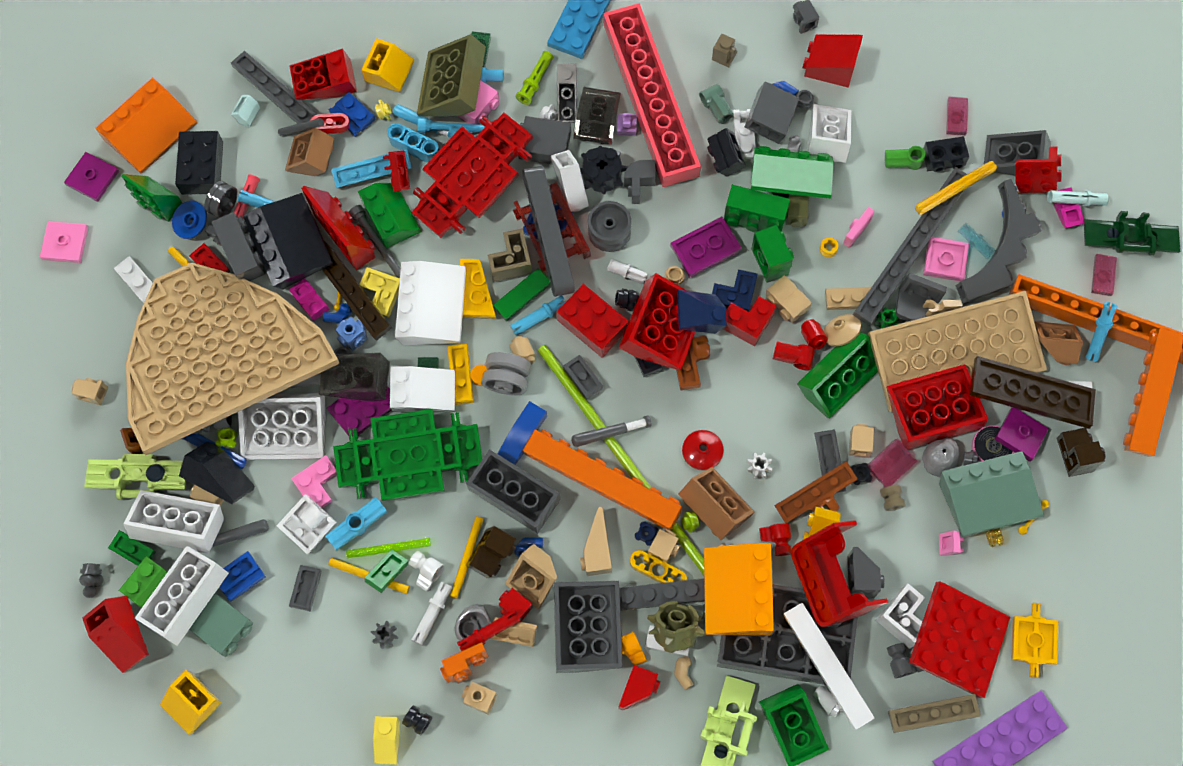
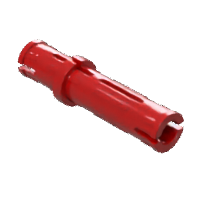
(489, 630)

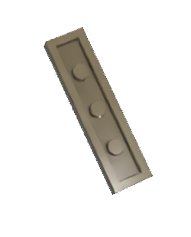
(934, 713)

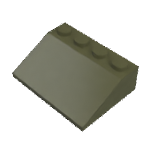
(452, 78)

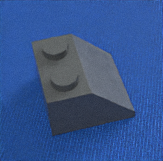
(863, 574)

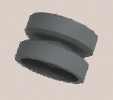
(609, 226)

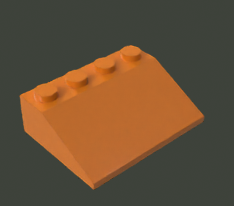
(145, 125)

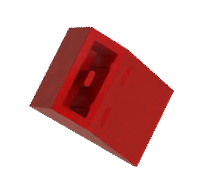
(323, 76)
(116, 632)

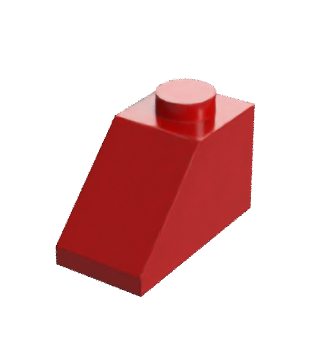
(639, 687)

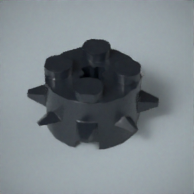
(602, 169)

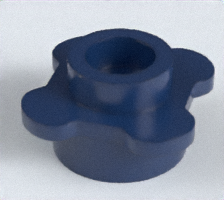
(645, 527)

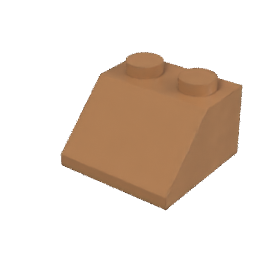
(310, 153)

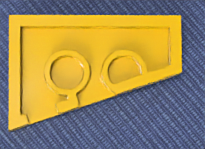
(476, 294)

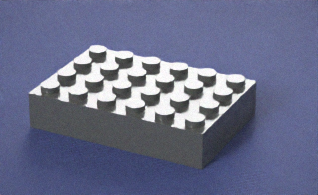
(781, 651)

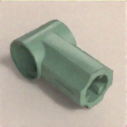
(714, 99)

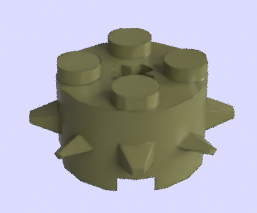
(676, 626)

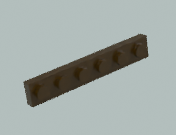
(356, 297)

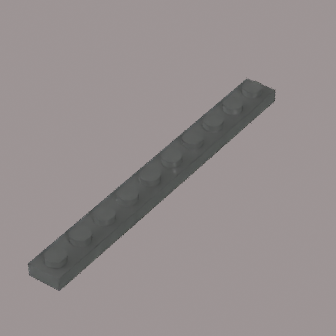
(905, 255)

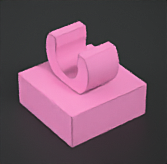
(950, 543)

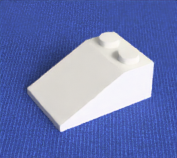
(830, 132)
(421, 389)

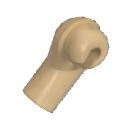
(681, 672)

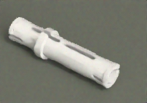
(432, 613)

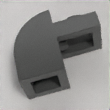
(639, 174)

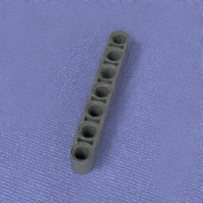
(548, 231)

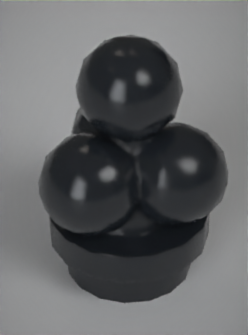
(626, 299)

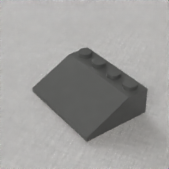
(587, 626)

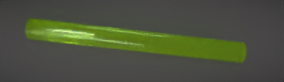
(387, 547)

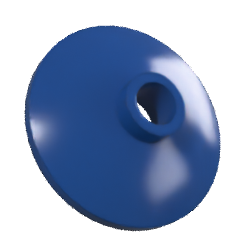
(184, 217)

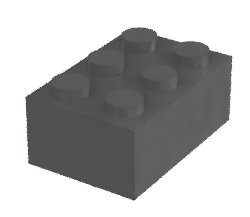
(239, 247)

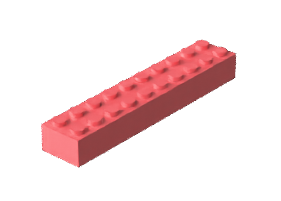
(651, 95)

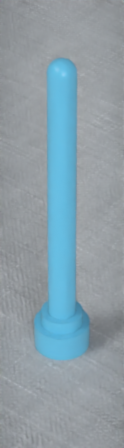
(426, 125)

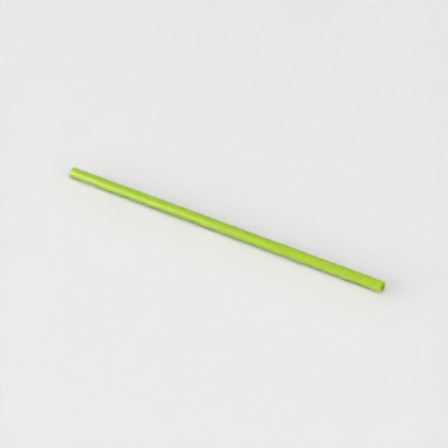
(614, 446)

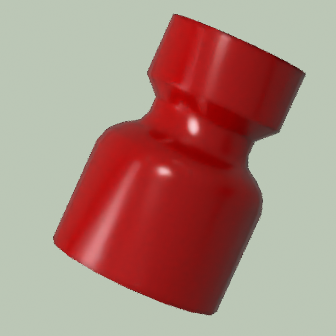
(778, 534)

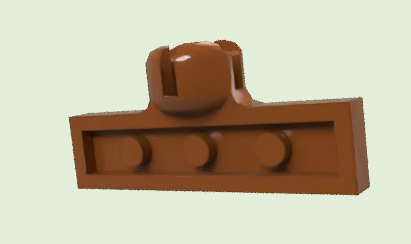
(688, 375)
(817, 493)

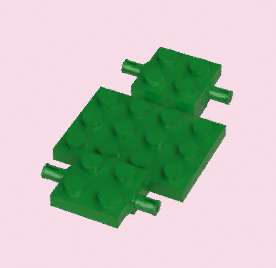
(407, 455)

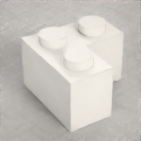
(899, 616)

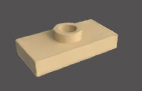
(519, 633)

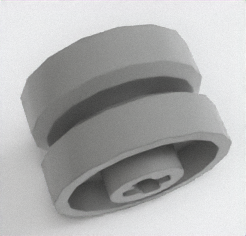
(506, 373)

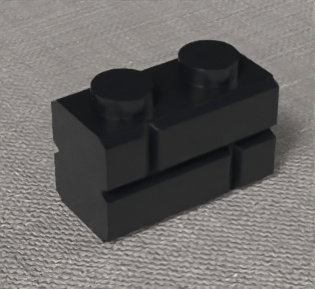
(726, 152)

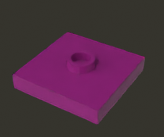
(91, 176)
(1021, 433)

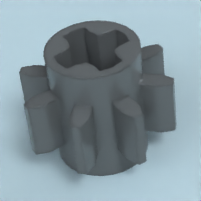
(387, 639)

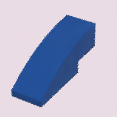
(529, 420)

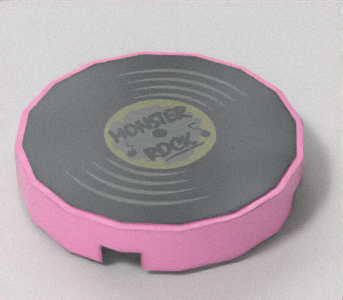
(986, 446)

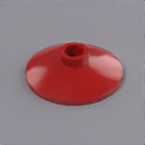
(702, 459)

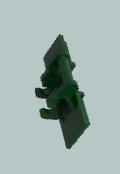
(1114, 234)

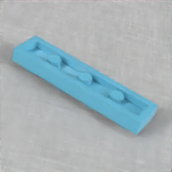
(363, 170)

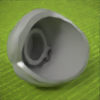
(937, 460)
(466, 624)

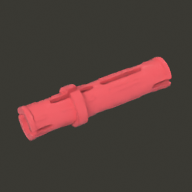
(250, 186)

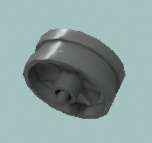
(221, 199)

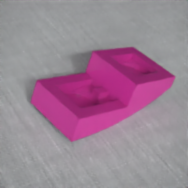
(1069, 214)
(309, 299)

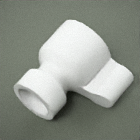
(429, 569)

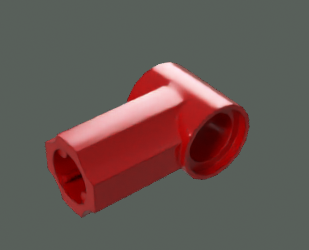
(800, 356)

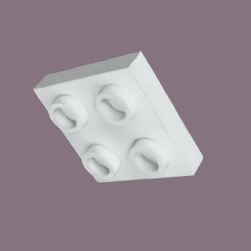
(306, 524)

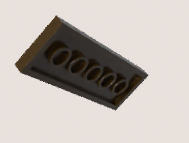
(1033, 392)

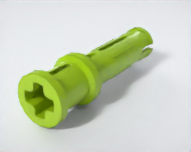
(532, 83)

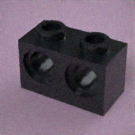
(944, 149)

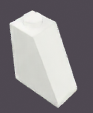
(570, 180)

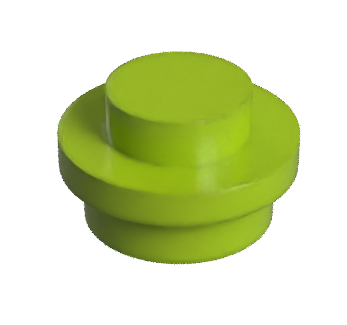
(690, 521)

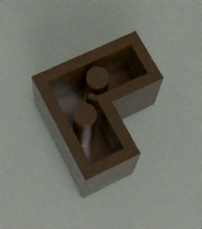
(1080, 452)
(490, 550)

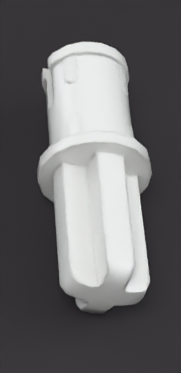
(627, 271)

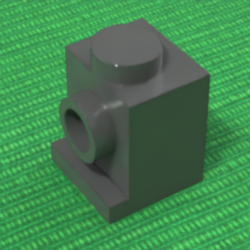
(805, 16)

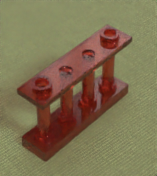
(562, 213)

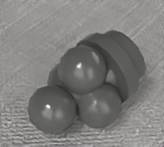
(90, 578)

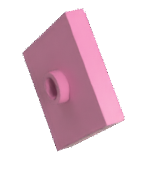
(64, 242)

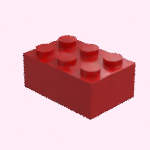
(592, 320)

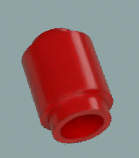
(813, 334)

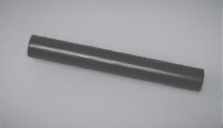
(301, 127)

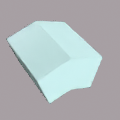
(246, 110)

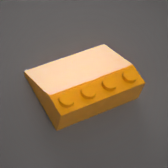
(738, 589)

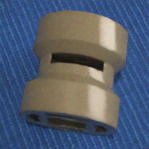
(892, 498)

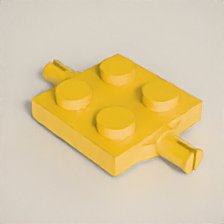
(1035, 640)

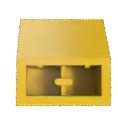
(387, 66)
(189, 702)

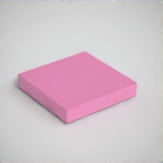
(946, 259)

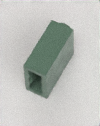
(221, 626)

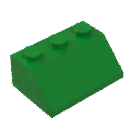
(389, 213)

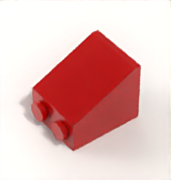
(832, 58)

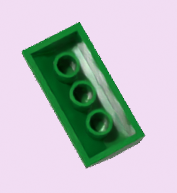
(839, 375)

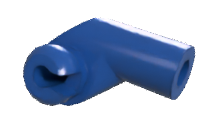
(786, 87)
(342, 314)
(526, 542)

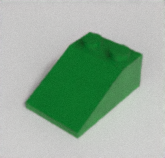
(794, 725)

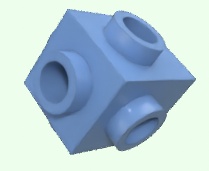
(351, 333)

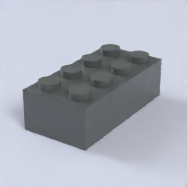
(513, 491)

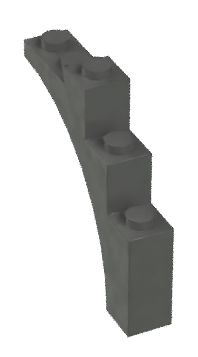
(1009, 251)

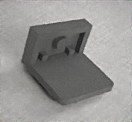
(914, 293)

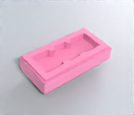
(858, 226)

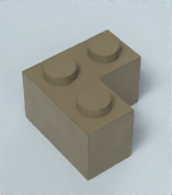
(514, 261)

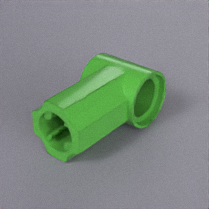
(902, 158)

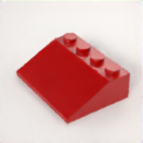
(340, 227)
(654, 326)
(935, 407)

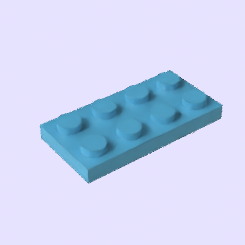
(577, 26)

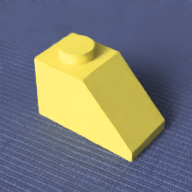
(386, 740)

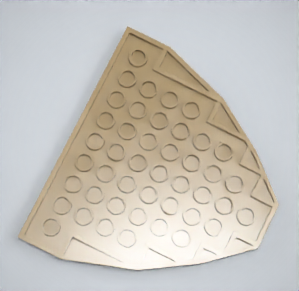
(212, 350)

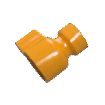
(632, 649)

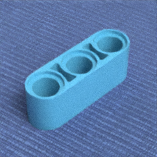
(409, 136)

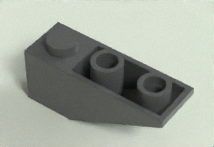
(567, 92)

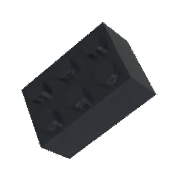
(198, 161)

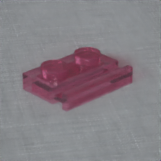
(891, 463)

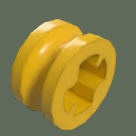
(833, 243)

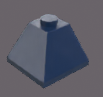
(700, 312)

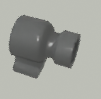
(900, 663)

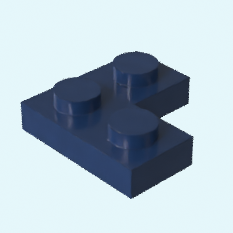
(741, 293)

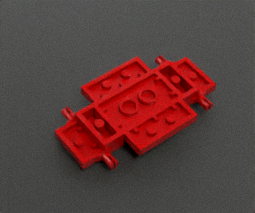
(471, 173)

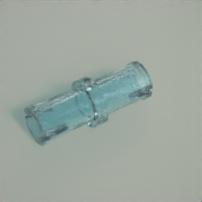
(976, 240)

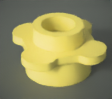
(383, 110)

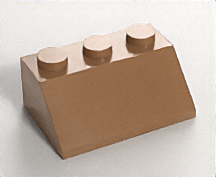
(715, 503)

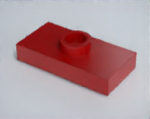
(204, 256)

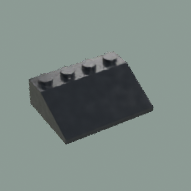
(288, 240)

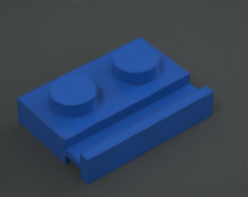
(357, 113)
(242, 575)

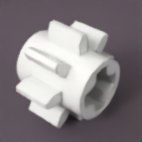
(762, 460)

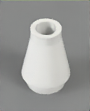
(827, 701)

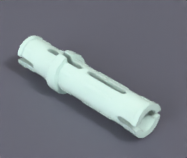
(1085, 198)

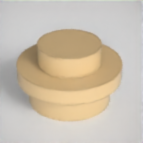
(675, 275)

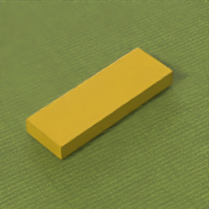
(459, 361)

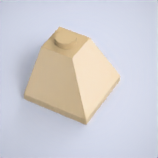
(533, 575)

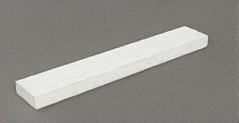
(828, 666)

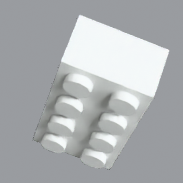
(174, 521)
(181, 595)

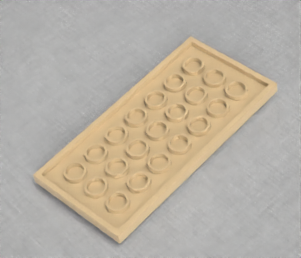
(990, 329)

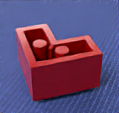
(749, 325)

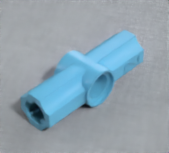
(344, 532)

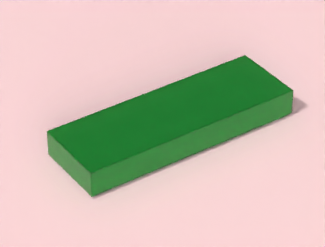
(522, 294)

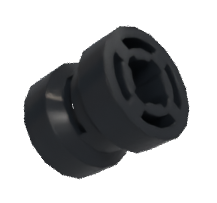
(417, 720)

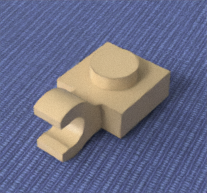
(944, 306)

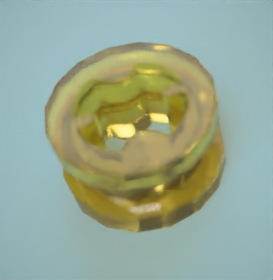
(994, 537)

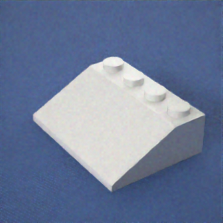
(430, 303)
(283, 427)

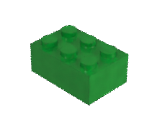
(755, 209)

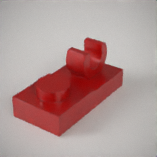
(398, 169)

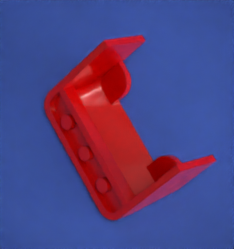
(824, 579)

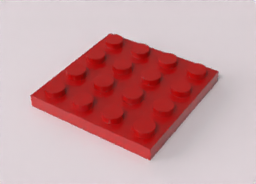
(959, 639)

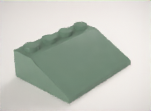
(991, 494)

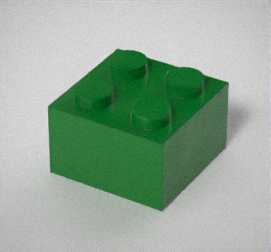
(772, 253)

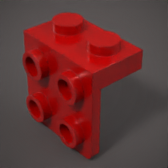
(1039, 174)

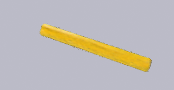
(955, 187)

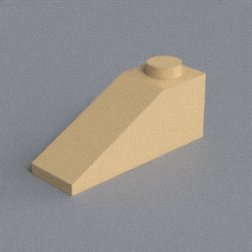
(596, 551)

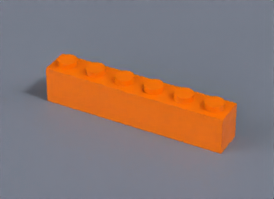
(1154, 392)

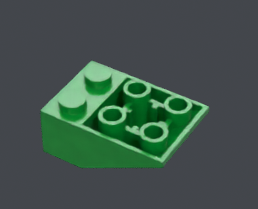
(152, 196)

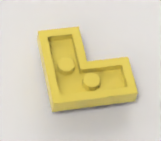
(385, 287)

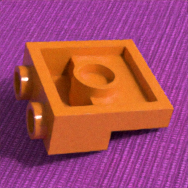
(457, 666)

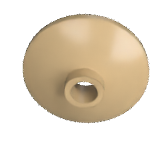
(842, 330)

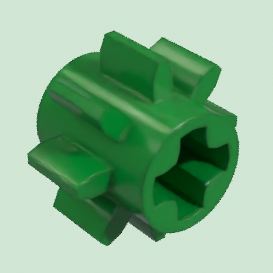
(887, 313)

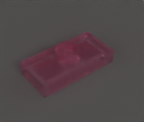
(957, 116)
(1104, 274)

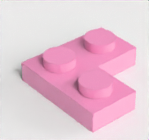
(311, 480)

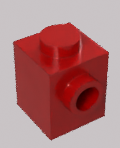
(514, 600)

